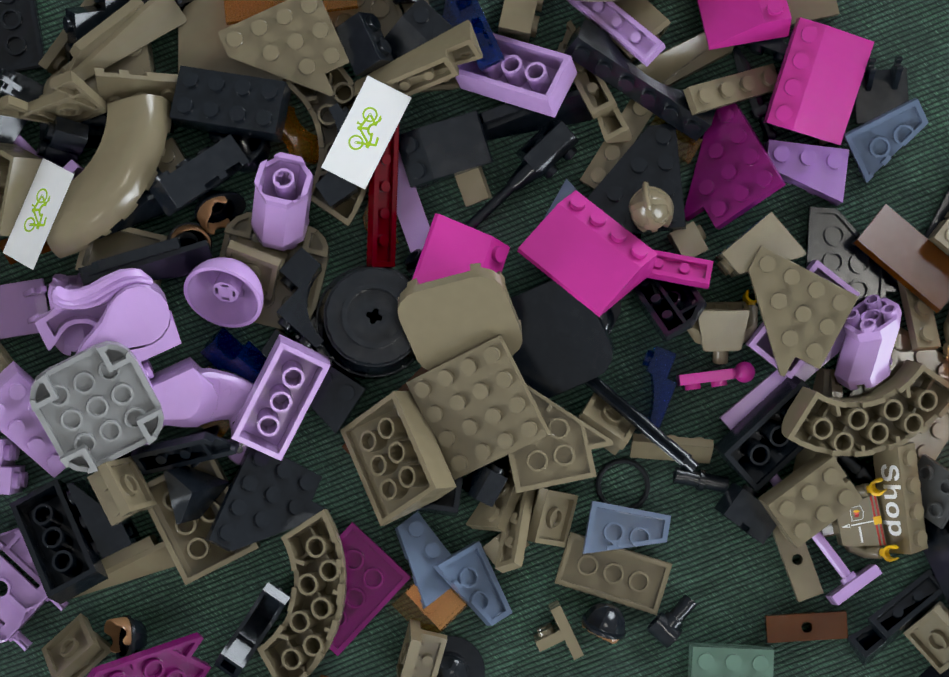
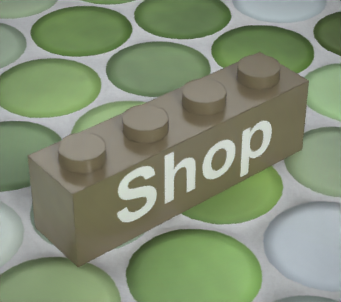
(902, 502)

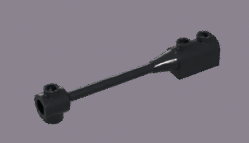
(537, 159)

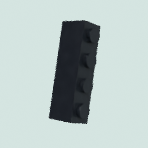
(756, 443)

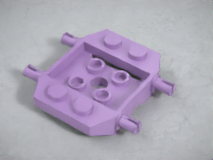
(22, 596)

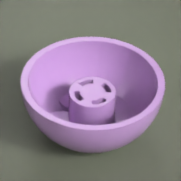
(224, 292)

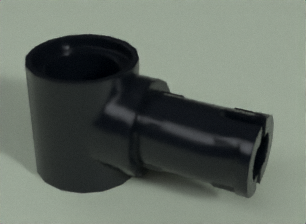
(667, 626)

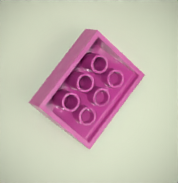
(743, 21)
(818, 81)
(455, 246)
(588, 253)

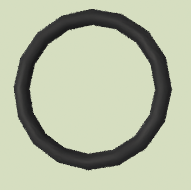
(630, 462)

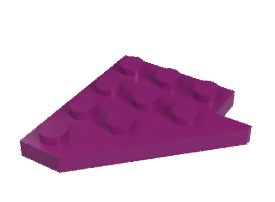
(730, 170)
(370, 584)
(164, 660)

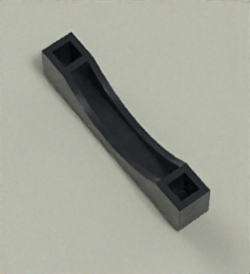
(598, 54)

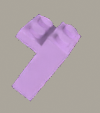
(12, 476)

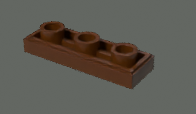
(822, 626)

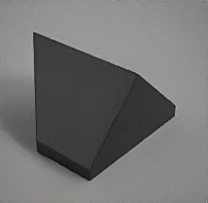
(192, 492)

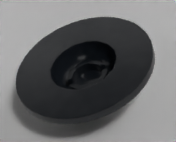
(461, 659)

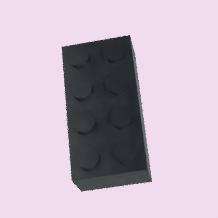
(230, 103)
(58, 542)

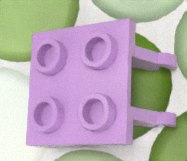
(21, 306)

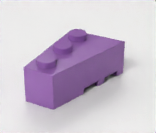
(811, 167)

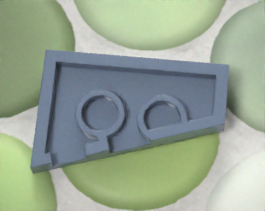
(883, 136)
(623, 527)
(423, 551)
(475, 582)

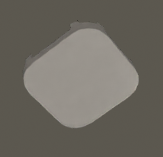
(96, 406)

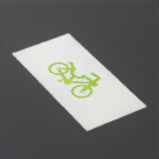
(366, 132)
(38, 213)

